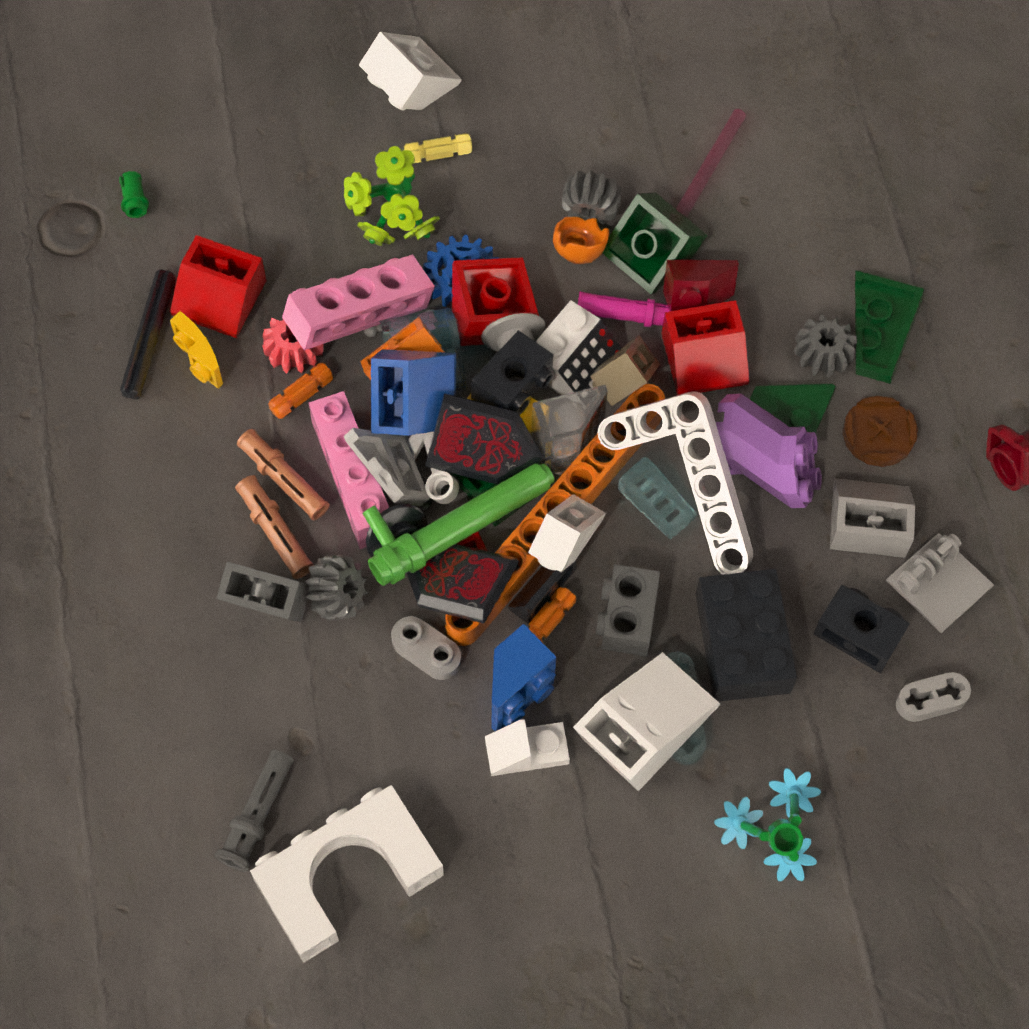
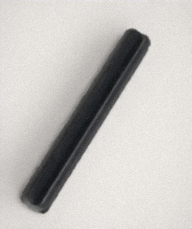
(147, 334)

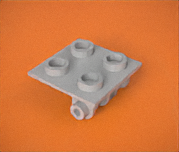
(940, 581)

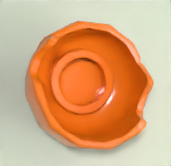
(579, 239)

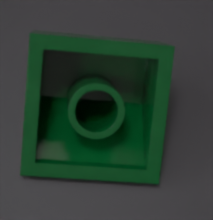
(650, 236)

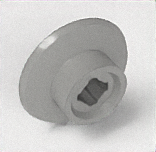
(501, 330)

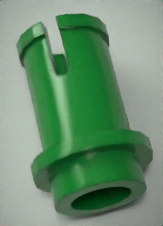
(134, 201)

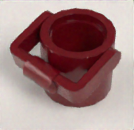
(1010, 458)

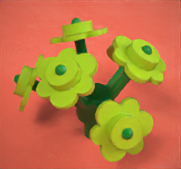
(401, 207)

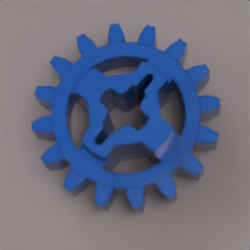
(446, 256)

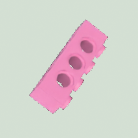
(357, 301)
(354, 482)

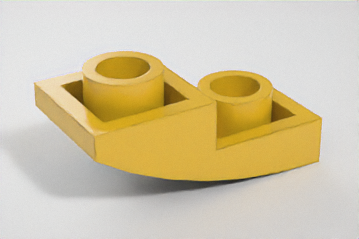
(200, 353)

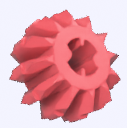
(282, 352)

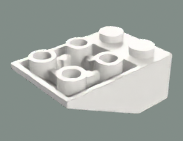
(646, 719)

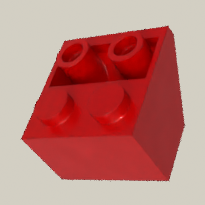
(218, 286)
(706, 347)

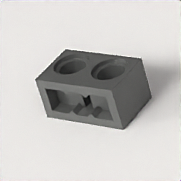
(636, 610)

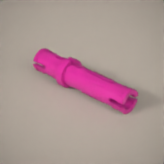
(624, 309)

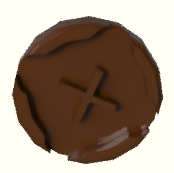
(880, 431)

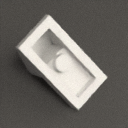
(526, 749)

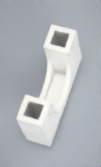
(376, 823)

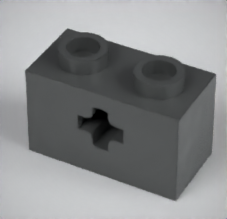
(263, 592)

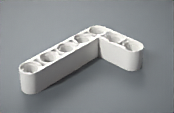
(697, 467)

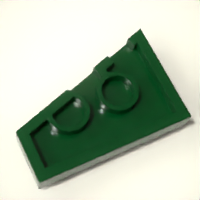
(882, 323)

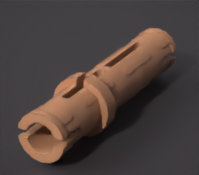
(272, 463)
(252, 492)

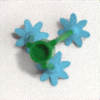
(782, 834)

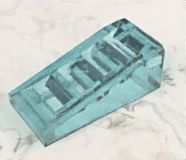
(655, 478)

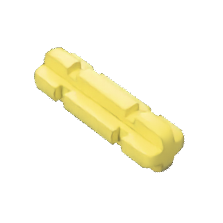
(440, 147)

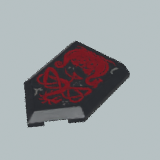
(480, 441)
(462, 582)

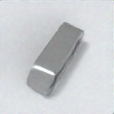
(931, 688)

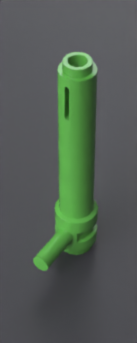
(412, 551)

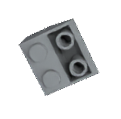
(872, 518)

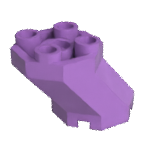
(769, 451)

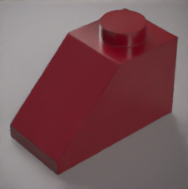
(699, 282)

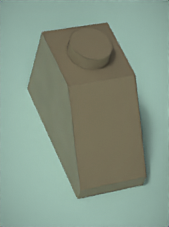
(626, 370)

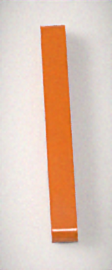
(582, 469)

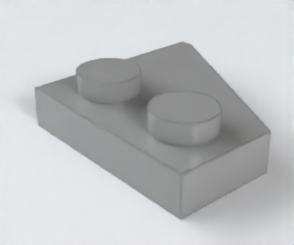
(390, 464)

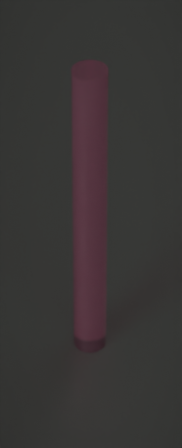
(710, 162)

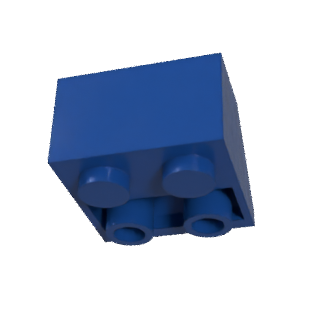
(409, 390)
(520, 676)

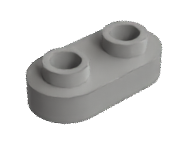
(424, 646)

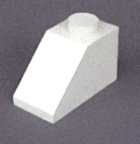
(565, 533)

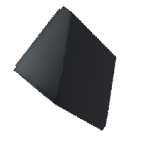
(539, 591)

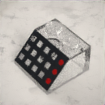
(567, 425)

